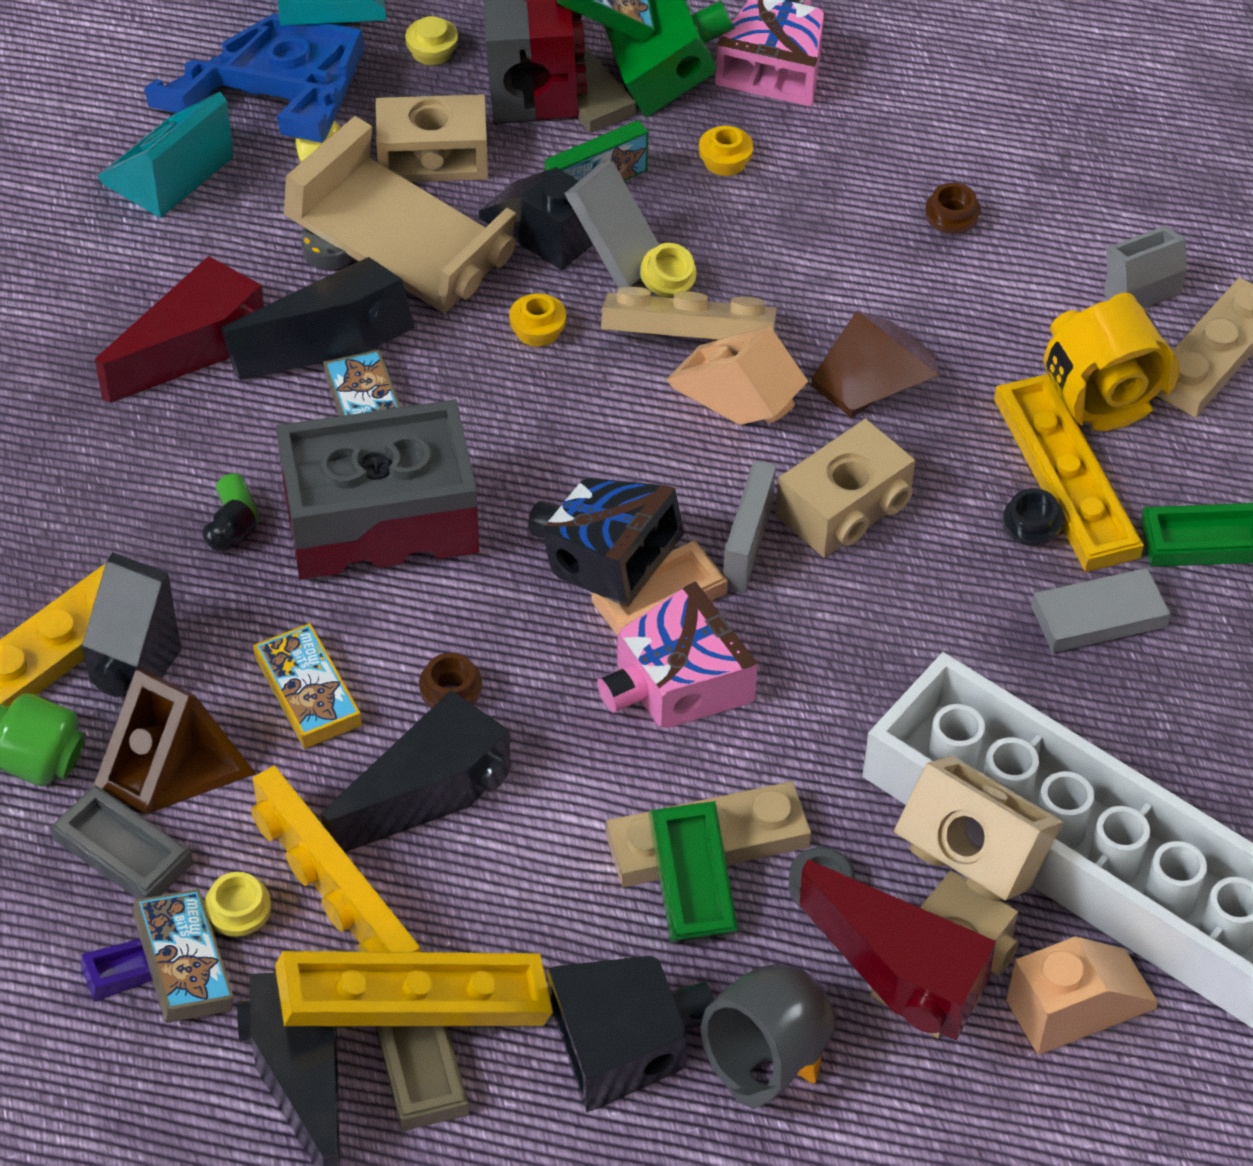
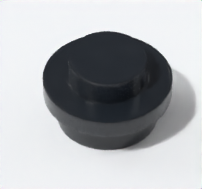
(1033, 517)

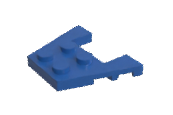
(294, 62)

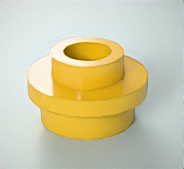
(725, 150)
(537, 319)

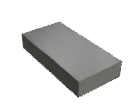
(612, 222)
(749, 525)
(1100, 610)

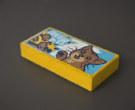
(307, 685)

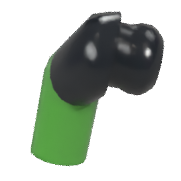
(235, 518)

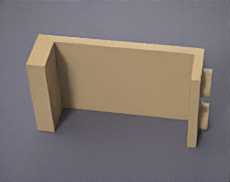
(387, 218)

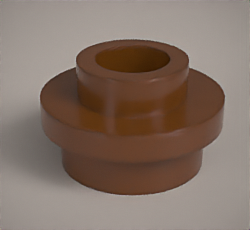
(953, 208)
(450, 670)

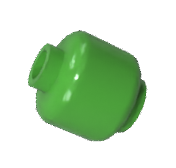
(39, 739)

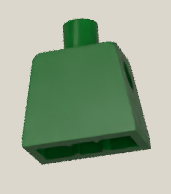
(673, 56)

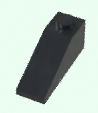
(321, 322)
(424, 775)
(297, 1068)

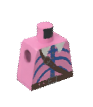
(773, 50)
(680, 662)

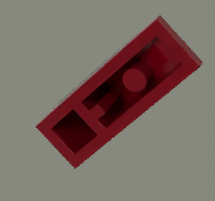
(178, 331)
(907, 955)

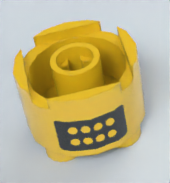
(1109, 362)

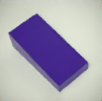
(115, 969)

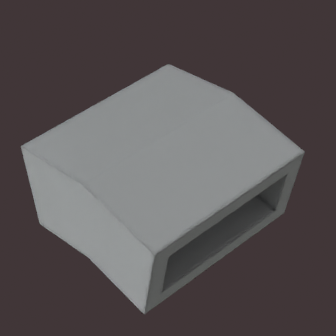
(1147, 266)

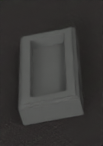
(121, 844)

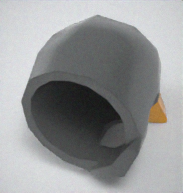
(763, 1018)

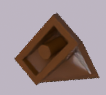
(871, 363)
(166, 748)

